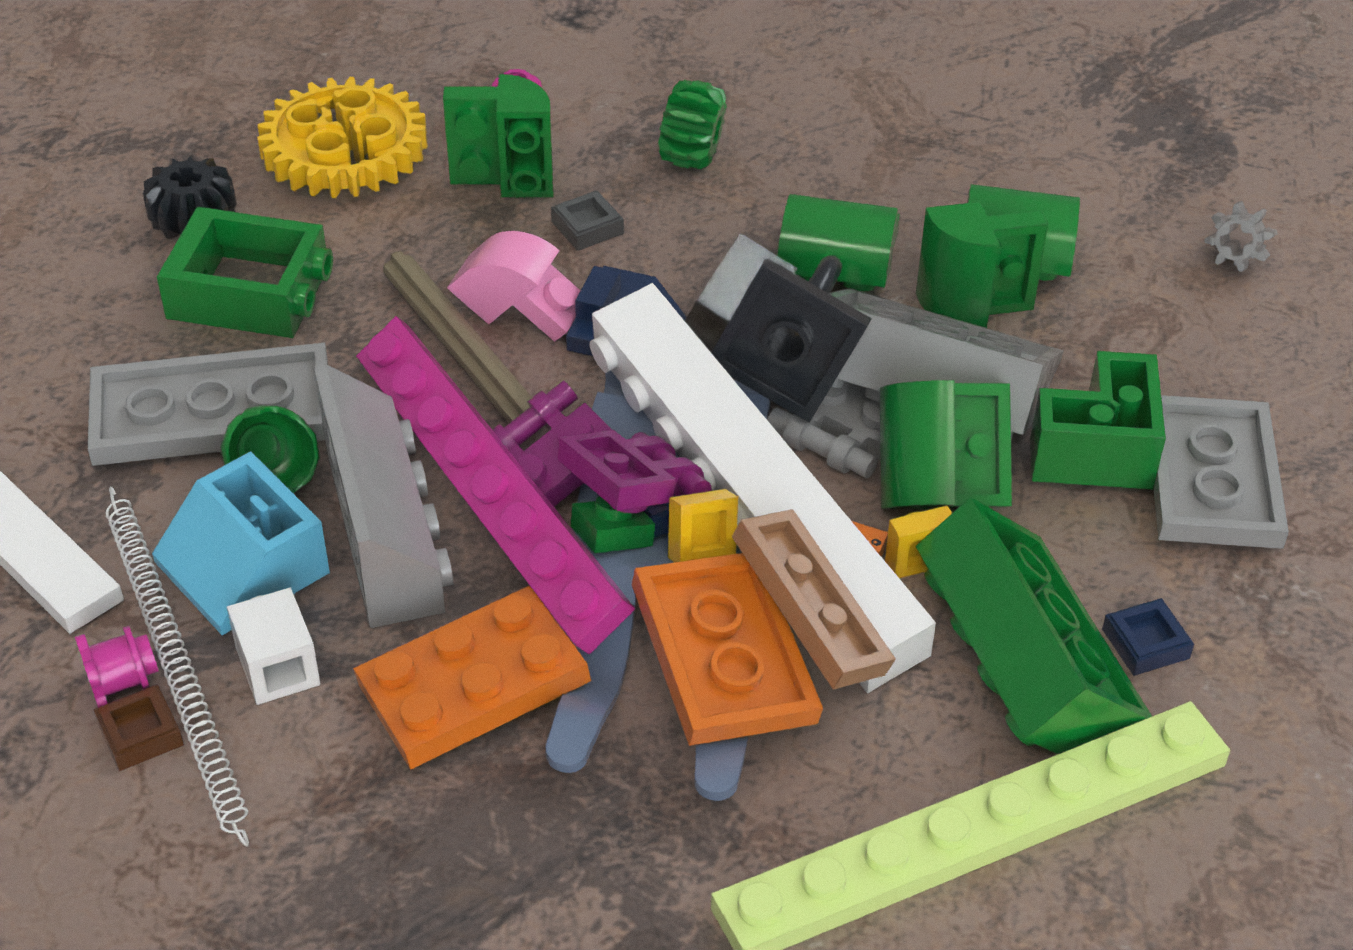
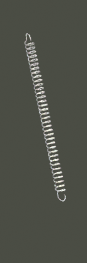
(179, 669)

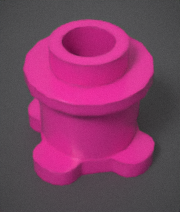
(117, 663)

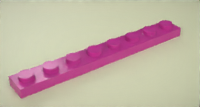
(497, 488)

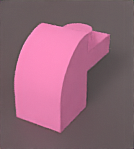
(517, 272)

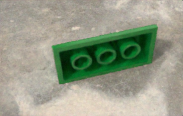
(1028, 630)

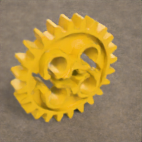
(318, 149)

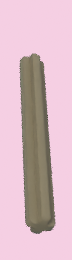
(457, 336)

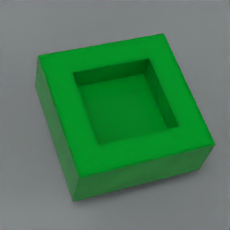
(610, 529)

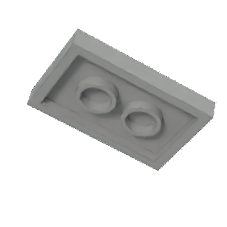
(1219, 474)

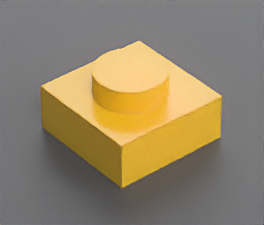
(702, 525)
(905, 534)

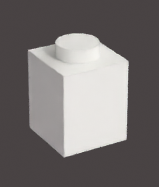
(274, 645)

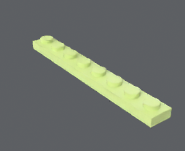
(967, 831)

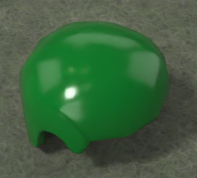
(277, 439)

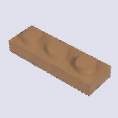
(813, 598)

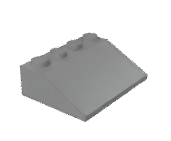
(927, 346)

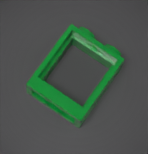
(199, 297)

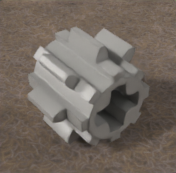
(1232, 248)

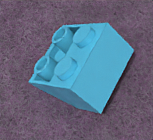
(240, 540)

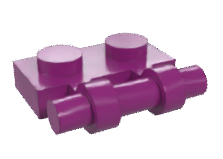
(541, 457)
(632, 470)

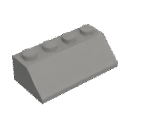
(381, 501)

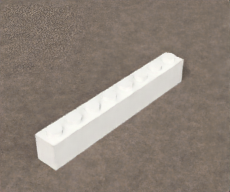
(724, 433)

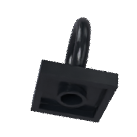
(791, 336)

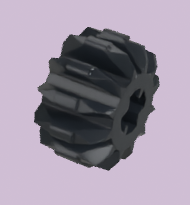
(182, 187)

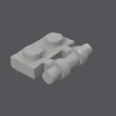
(841, 430)

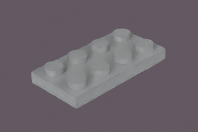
(188, 401)

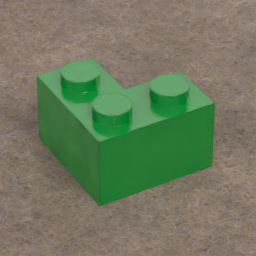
(1104, 433)

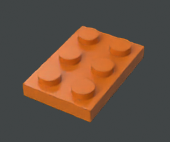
(724, 649)
(471, 676)

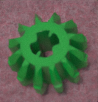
(692, 124)

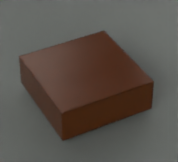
(138, 727)

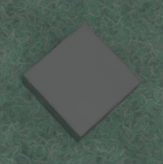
(587, 220)

